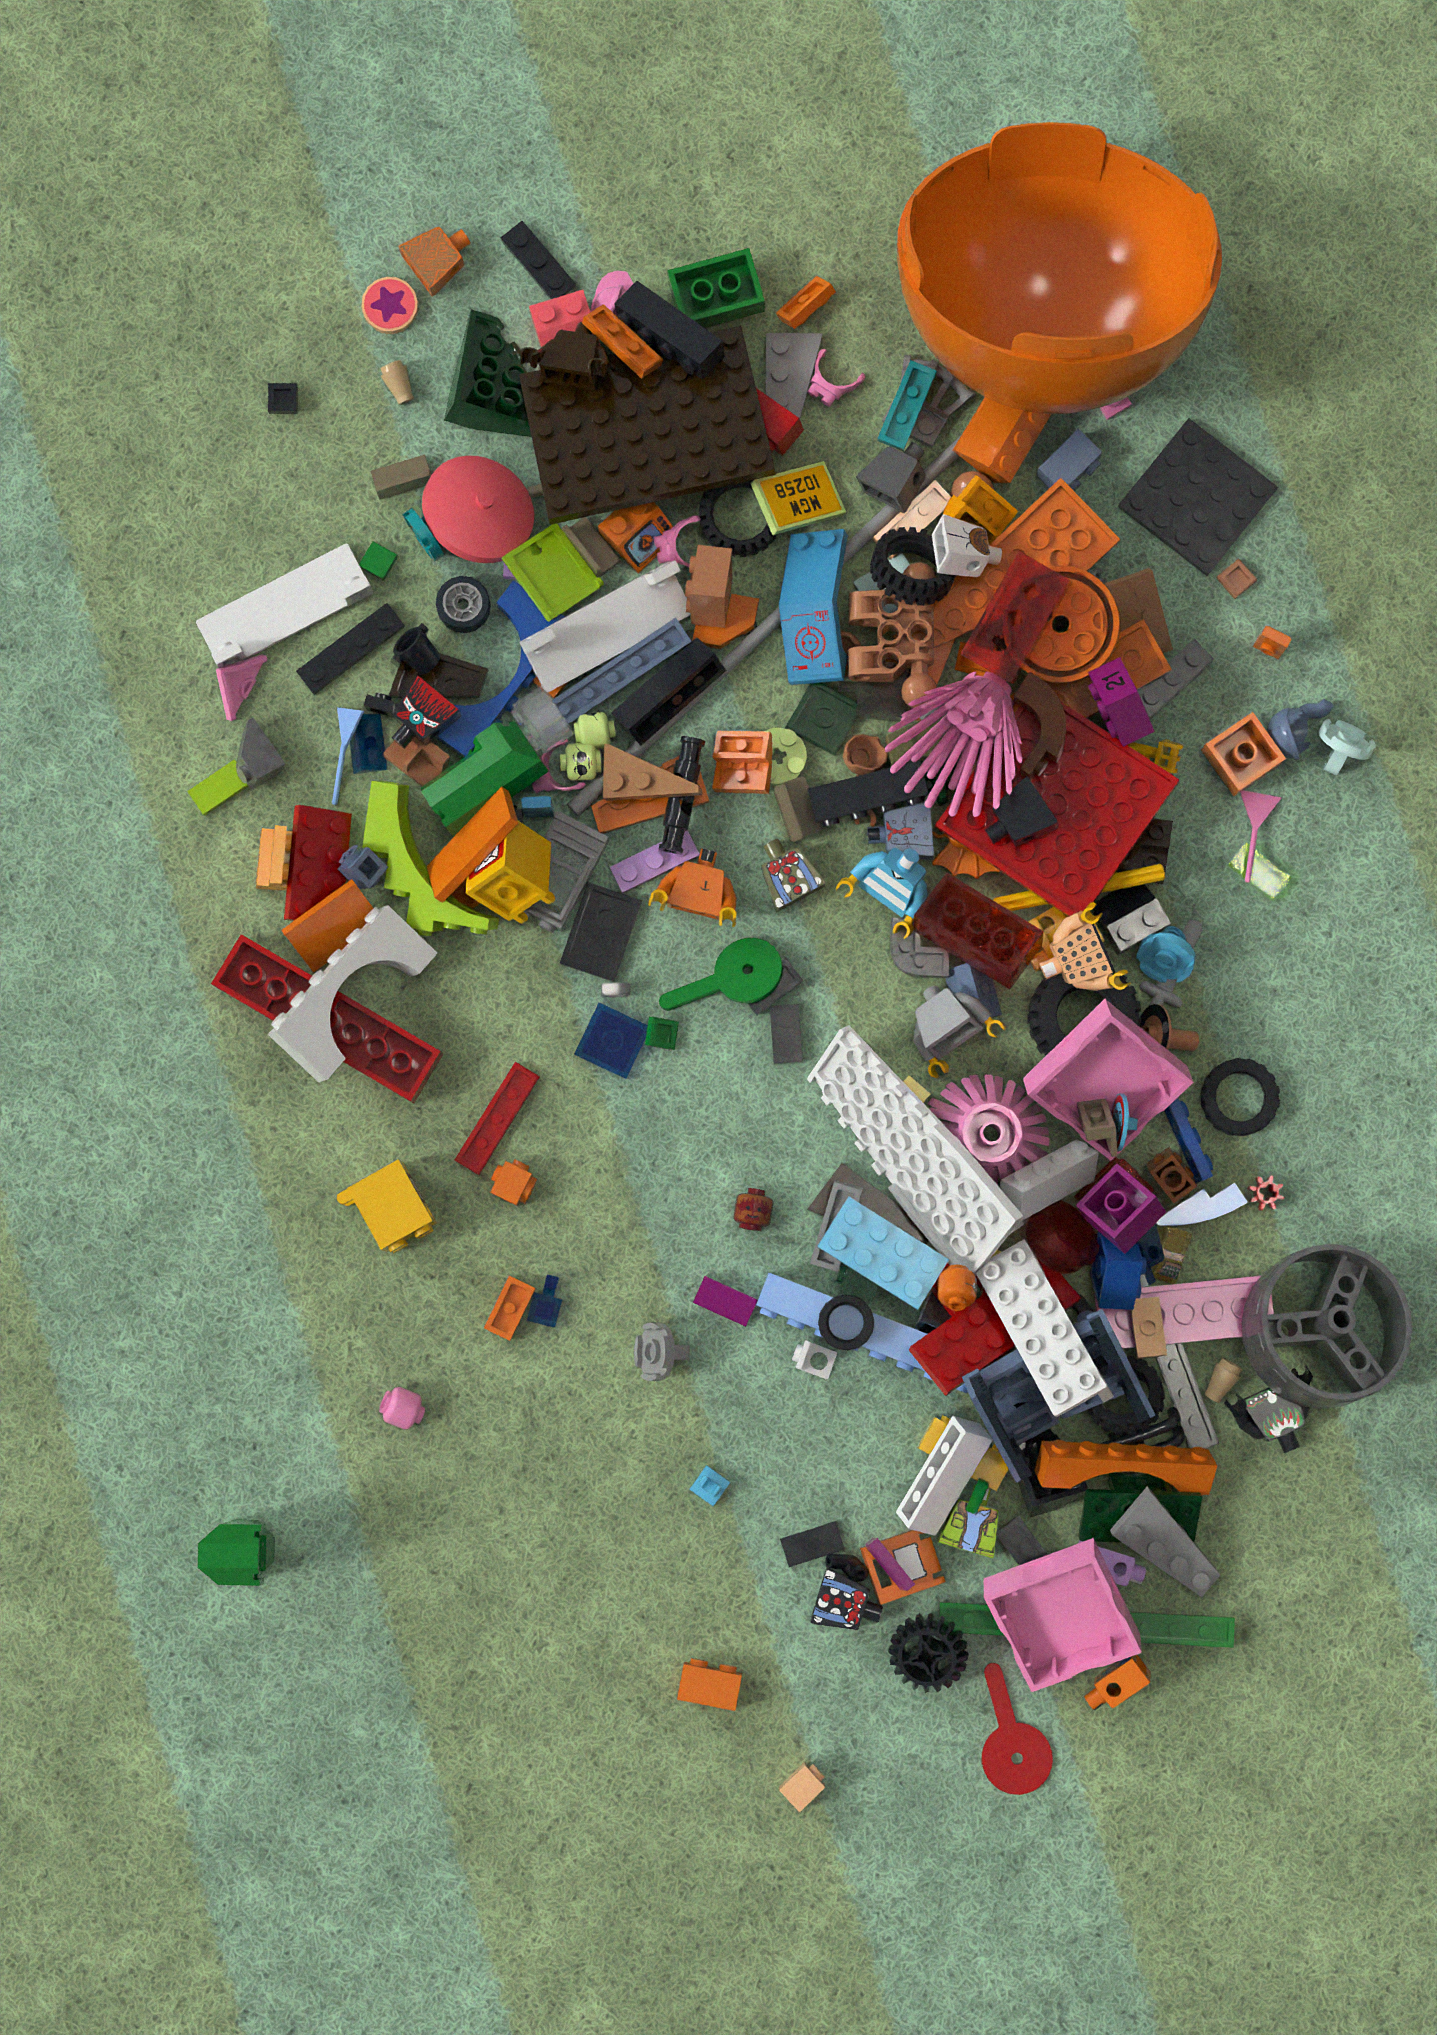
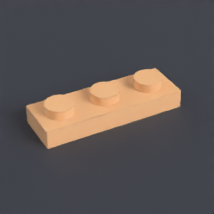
(921, 512)

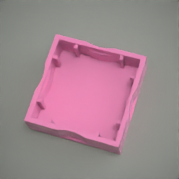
(1107, 1058)
(1062, 1615)

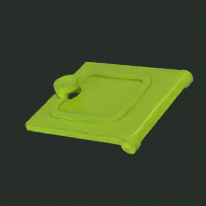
(556, 575)

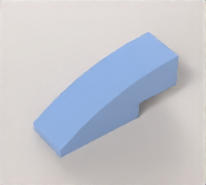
(1202, 1207)

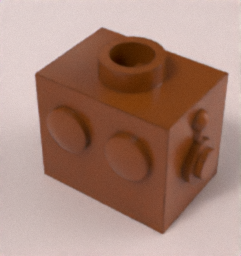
(1181, 1180)

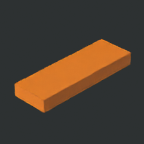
(622, 341)

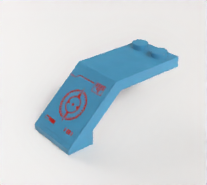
(810, 607)

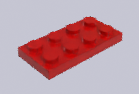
(315, 852)

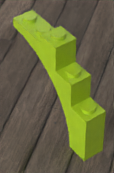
(391, 837)

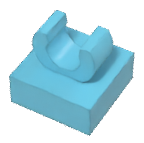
(709, 1485)

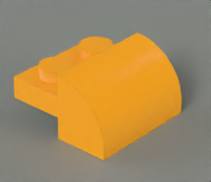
(981, 507)
(273, 858)

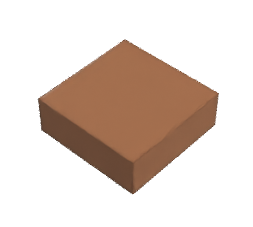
(1236, 578)

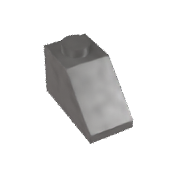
(257, 757)

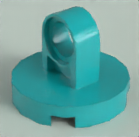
(423, 534)

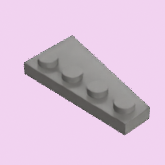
(790, 367)
(1162, 1541)

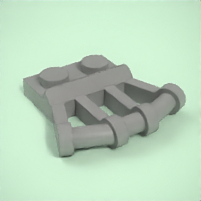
(931, 419)

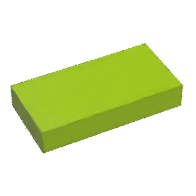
(217, 788)

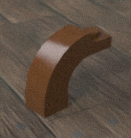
(1045, 705)

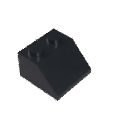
(1130, 916)

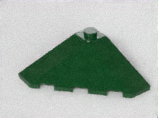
(487, 381)

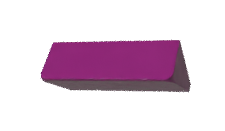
(725, 1301)

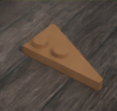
(634, 778)

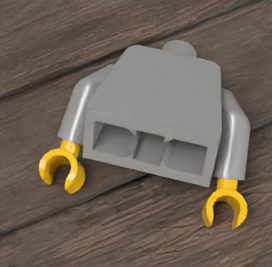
(948, 1022)

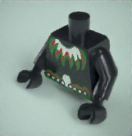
(1271, 1416)

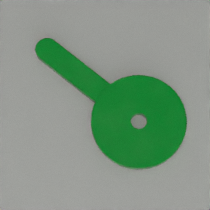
(730, 975)

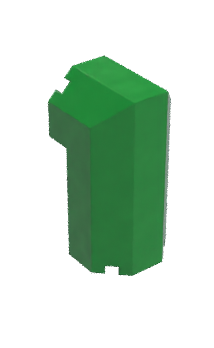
(499, 759)
(237, 1553)

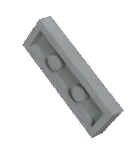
(838, 1196)

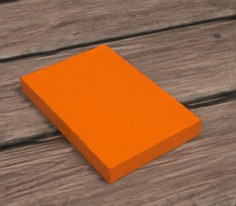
(328, 925)

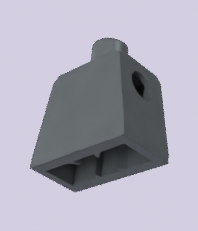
(894, 476)

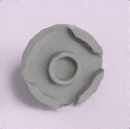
(657, 1351)

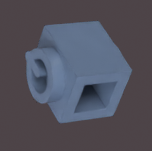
(362, 866)

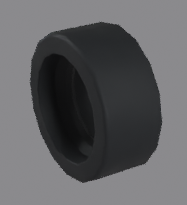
(863, 1308)

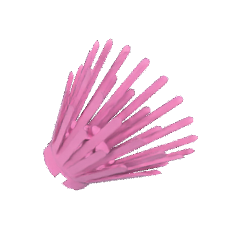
(975, 714)
(999, 1112)

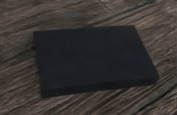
(601, 932)

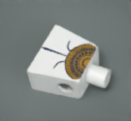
(962, 548)

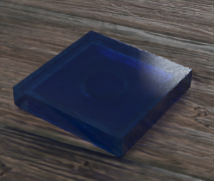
(612, 1040)

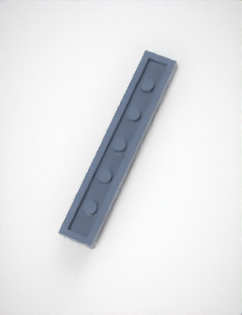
(622, 670)

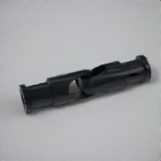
(678, 817)

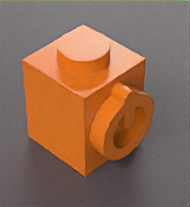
(513, 1182)

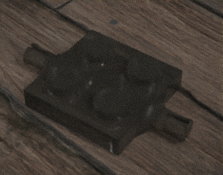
(879, 699)

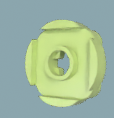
(795, 757)

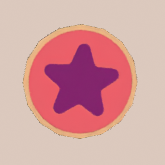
(389, 305)

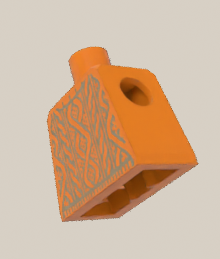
(435, 257)

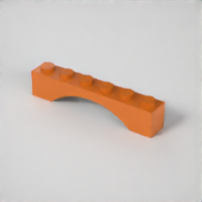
(1070, 1463)

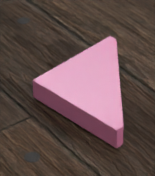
(237, 681)

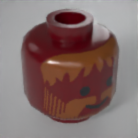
(753, 1210)

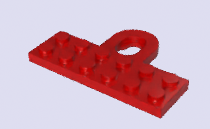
(974, 1336)

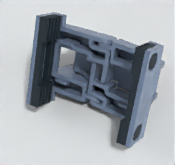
(1010, 1382)

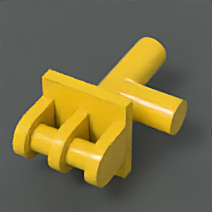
(1160, 754)

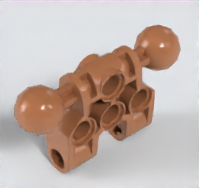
(866, 662)

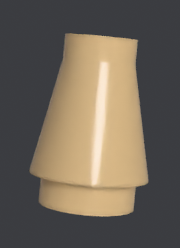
(397, 380)
(1223, 1378)

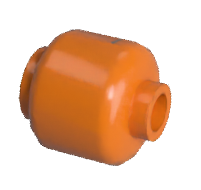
(957, 1287)

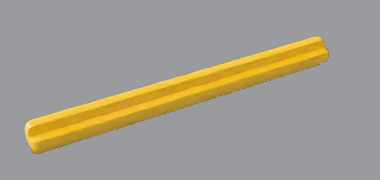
(1118, 881)

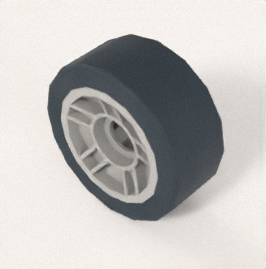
(454, 592)

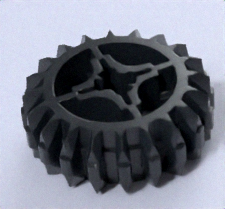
(949, 1644)

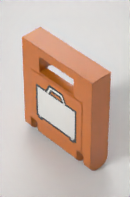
(914, 1556)

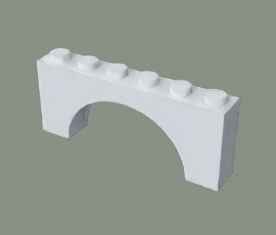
(306, 1027)

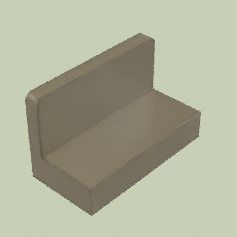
(401, 477)
(591, 546)
(796, 808)
(1098, 1122)

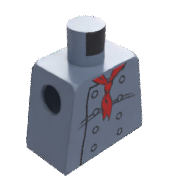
(905, 829)

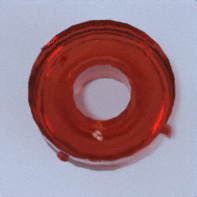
(1062, 1238)

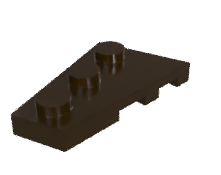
(449, 677)

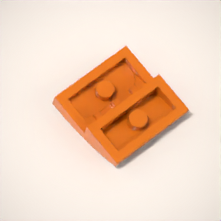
(742, 762)

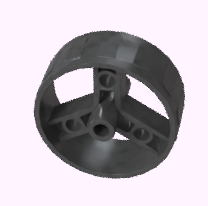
(1322, 1325)

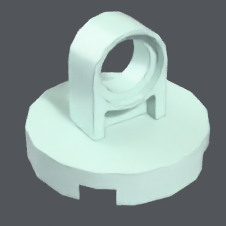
(1345, 741)

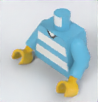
(894, 881)

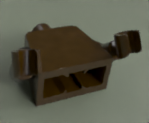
(570, 359)

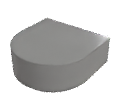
(615, 990)

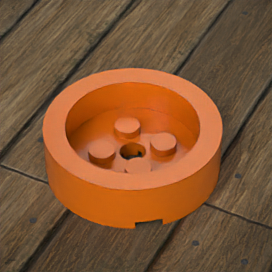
(1091, 631)

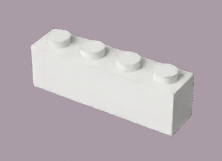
(1051, 1178)
(944, 1475)

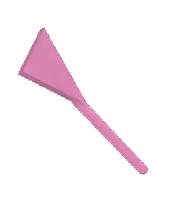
(1258, 808)

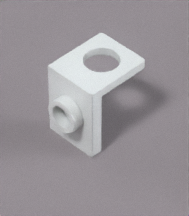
(804, 1353)

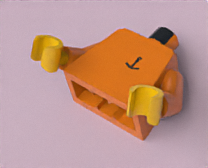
(698, 889)

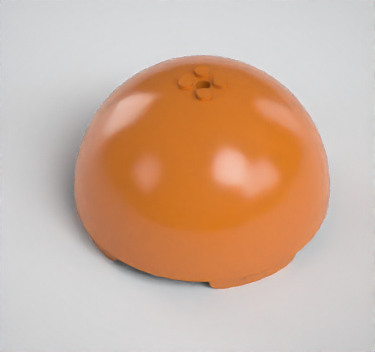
(1056, 267)

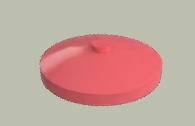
(477, 508)

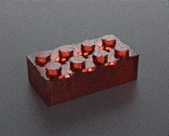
(997, 621)
(978, 930)

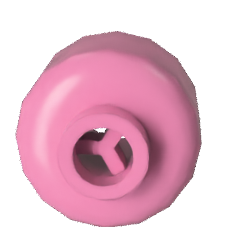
(402, 1408)

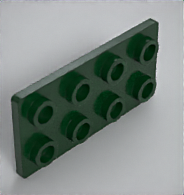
(1106, 1507)

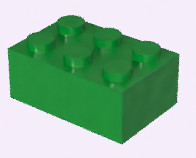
(717, 289)

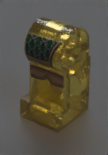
(1174, 1247)

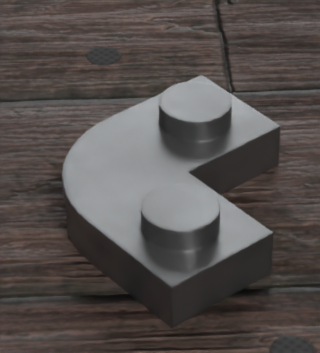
(917, 960)

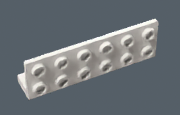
(284, 606)
(606, 626)
(1041, 1329)

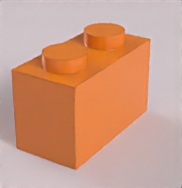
(709, 1685)

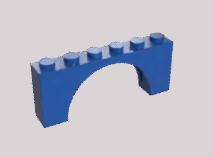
(475, 718)

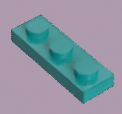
(907, 405)

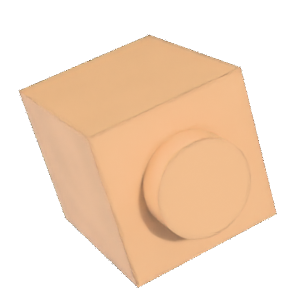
(803, 1786)

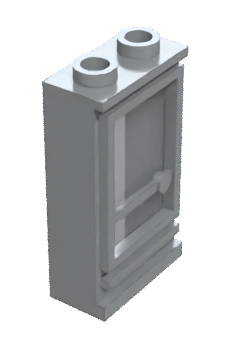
(573, 860)

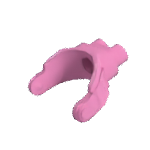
(828, 391)
(667, 542)
(546, 782)

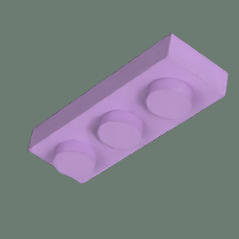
(651, 864)

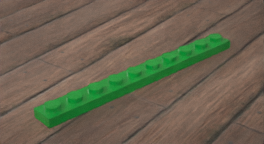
(1153, 1627)

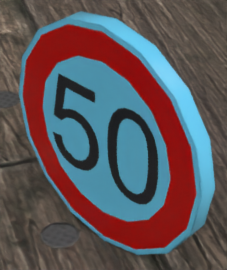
(1121, 1118)

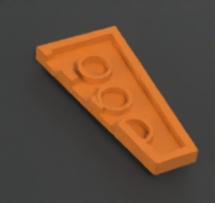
(624, 813)

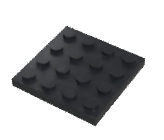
(1197, 497)

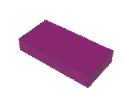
(889, 1564)

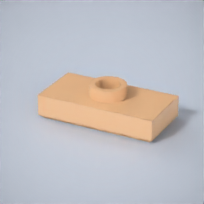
(1148, 1328)

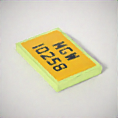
(798, 498)

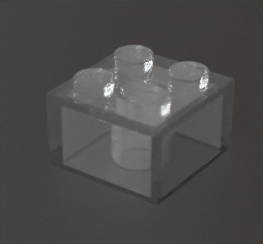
(542, 719)

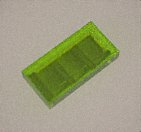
(1265, 874)

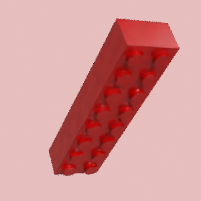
(363, 1037)

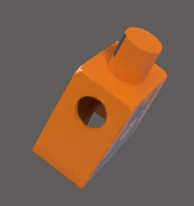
(1128, 1673)

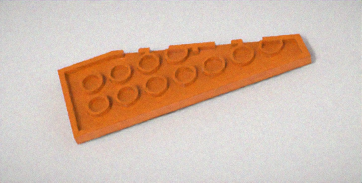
(1053, 531)

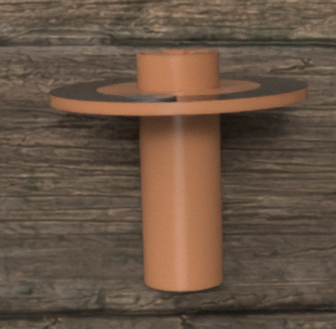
(1158, 1025)

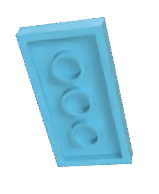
(883, 1253)

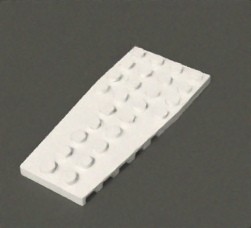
(928, 1165)

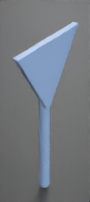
(348, 723)

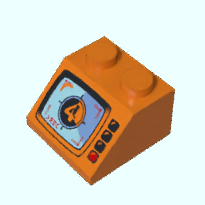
(633, 533)

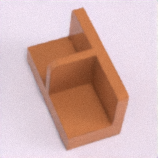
(418, 760)

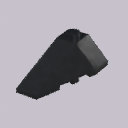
(1039, 1498)

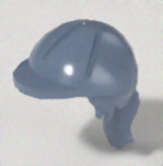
(1290, 727)

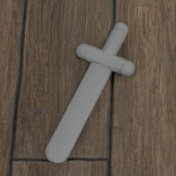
(1163, 991)

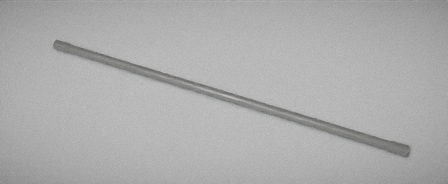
(591, 792)

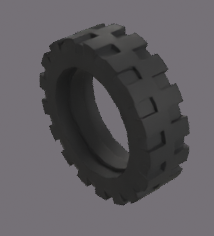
(1261, 1075)
(1128, 1422)

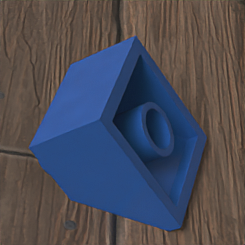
(1117, 1275)

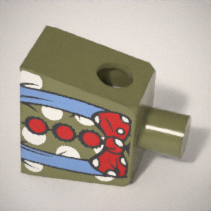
(789, 875)

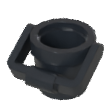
(416, 650)

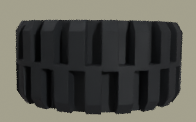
(1047, 999)

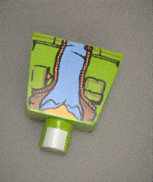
(971, 1531)

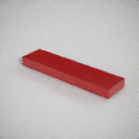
(497, 1118)

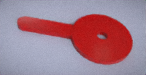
(1013, 1738)

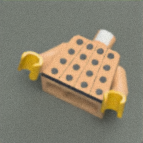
(1082, 955)

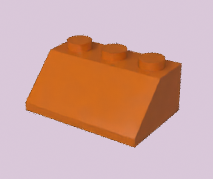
(999, 439)

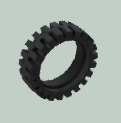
(718, 539)
(902, 585)

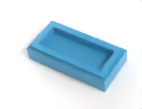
(537, 806)

